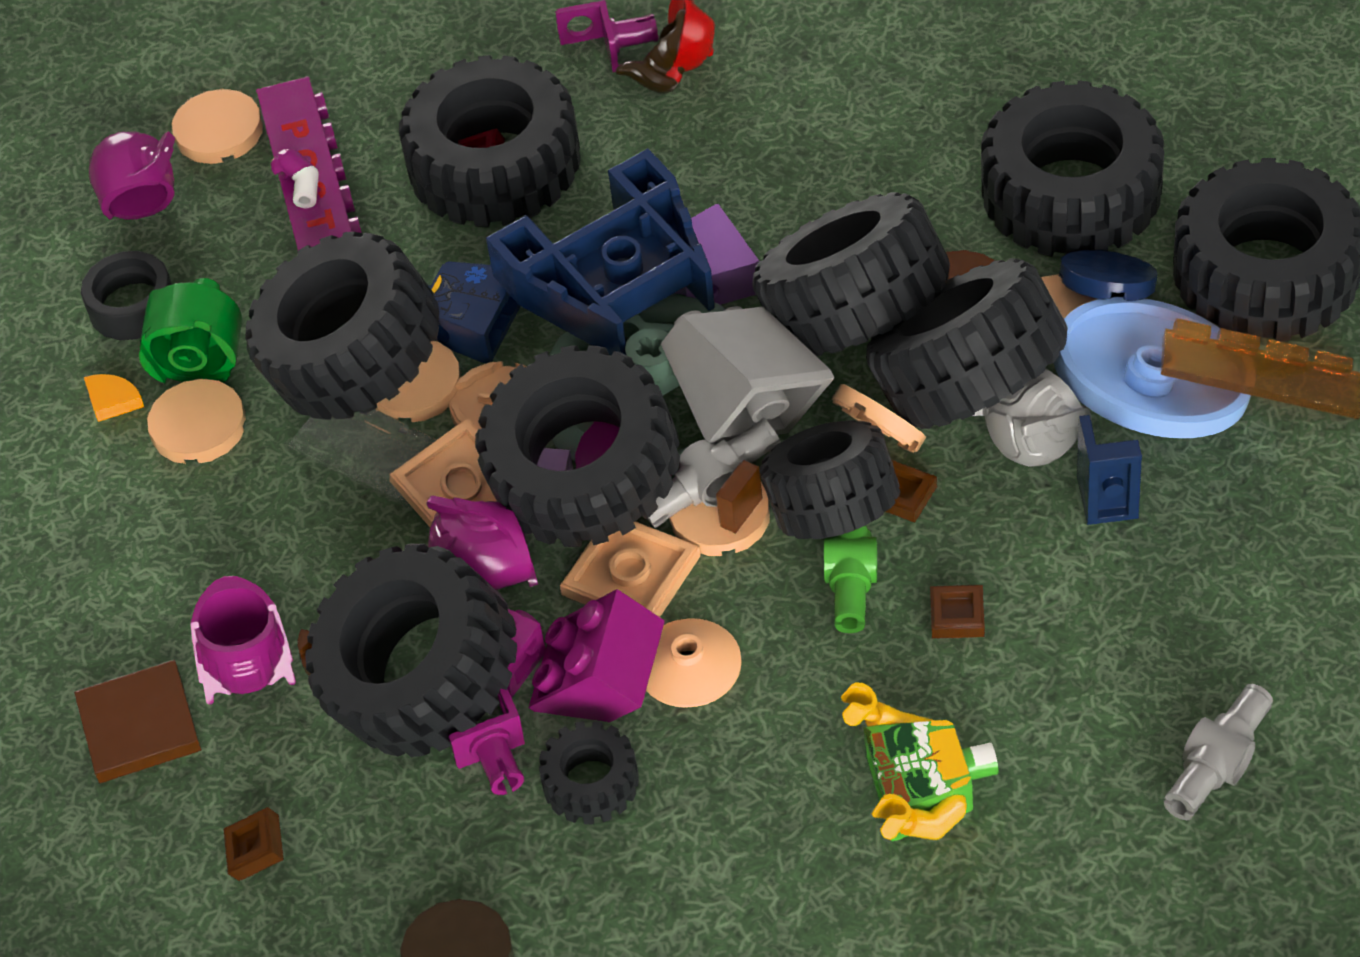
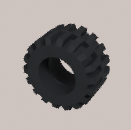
(830, 479)

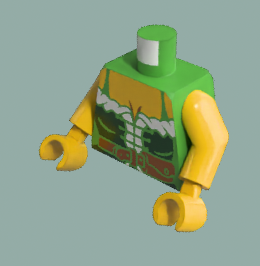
(916, 767)

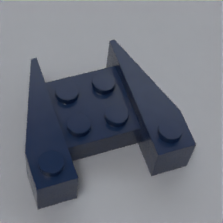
(611, 265)

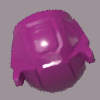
(132, 174)
(482, 536)
(238, 639)

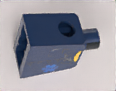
(472, 310)

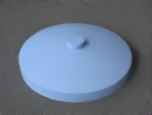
(1116, 371)

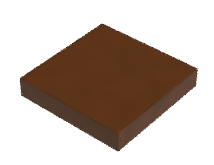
(137, 721)

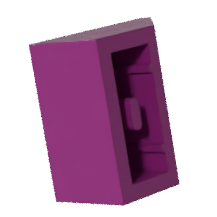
(597, 660)

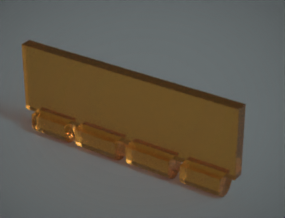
(1274, 374)

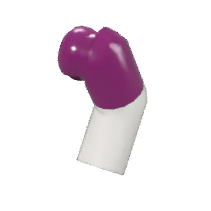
(304, 174)

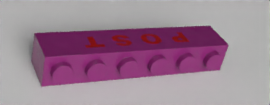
(294, 122)

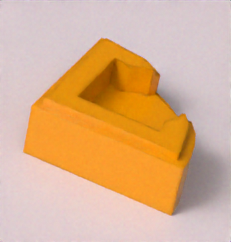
(112, 395)

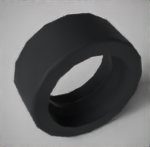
(116, 272)

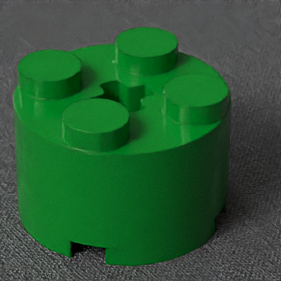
(190, 332)

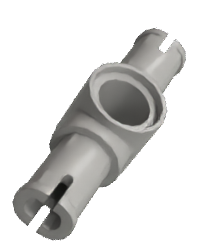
(708, 466)
(1218, 751)

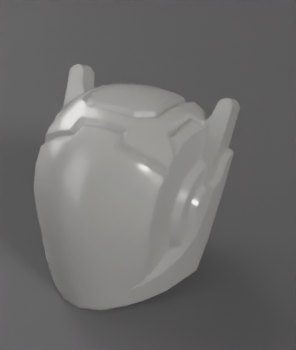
(1036, 421)

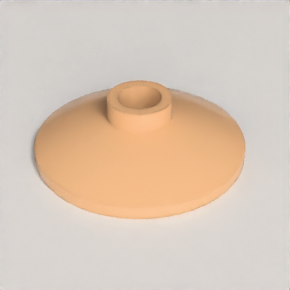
(694, 677)

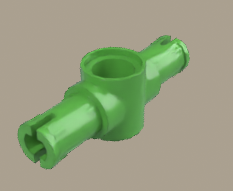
(849, 571)

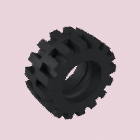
(579, 747)

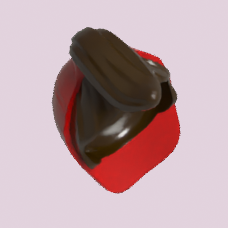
(681, 48)

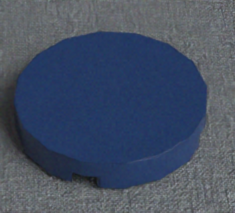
(1103, 272)

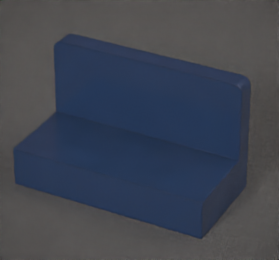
(1107, 476)

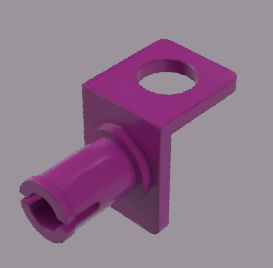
(615, 33)
(491, 745)

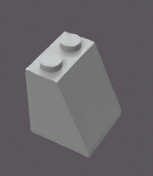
(741, 370)

